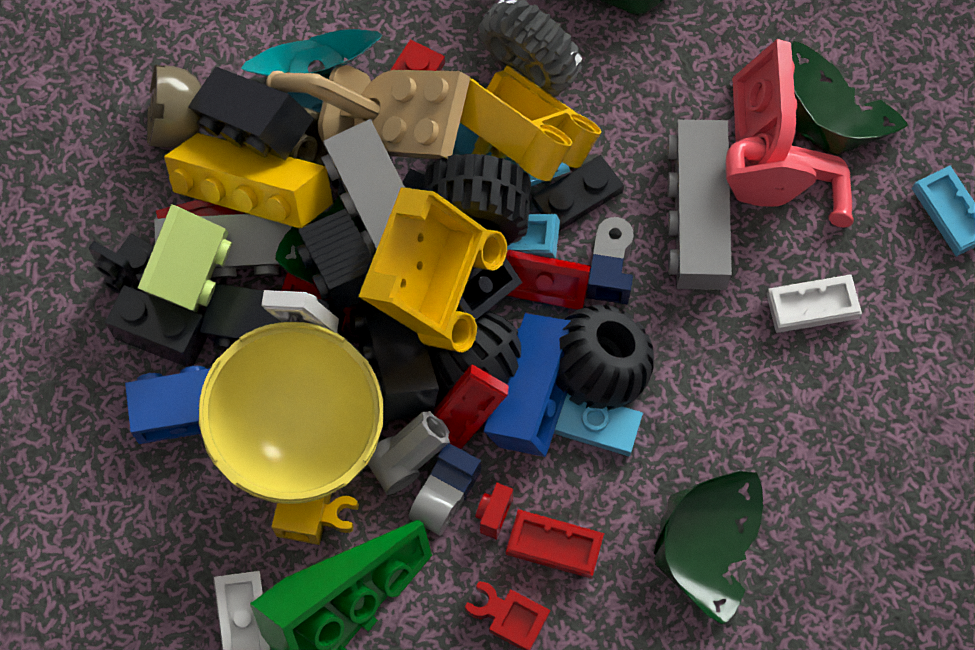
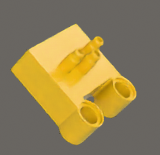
(526, 125)
(426, 265)

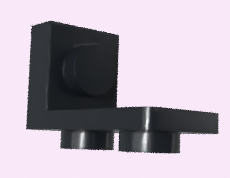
(125, 266)

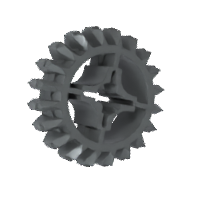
(530, 44)

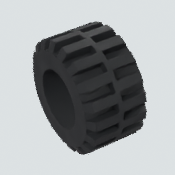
(485, 190)

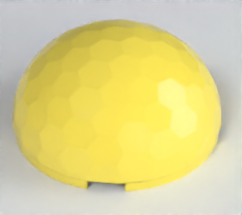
(291, 412)

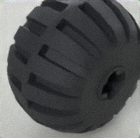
(492, 352)
(604, 357)

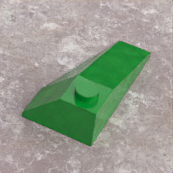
(340, 595)

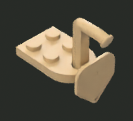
(410, 109)

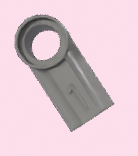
(400, 456)

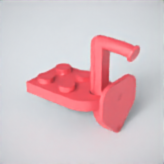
(763, 162)

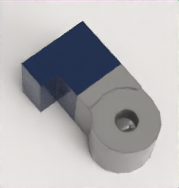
(611, 248)
(445, 489)

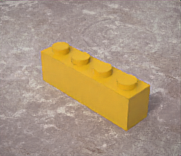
(241, 180)

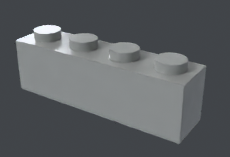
(367, 177)
(701, 205)
(252, 241)

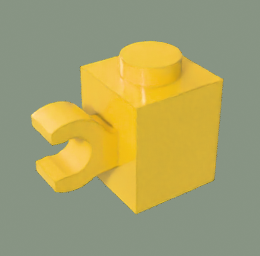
(307, 520)

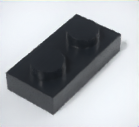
(579, 192)

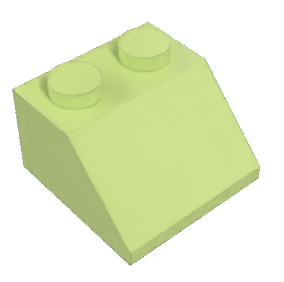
(185, 260)

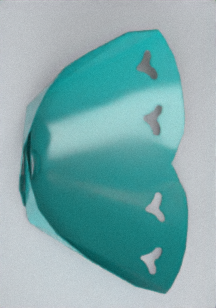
(328, 48)

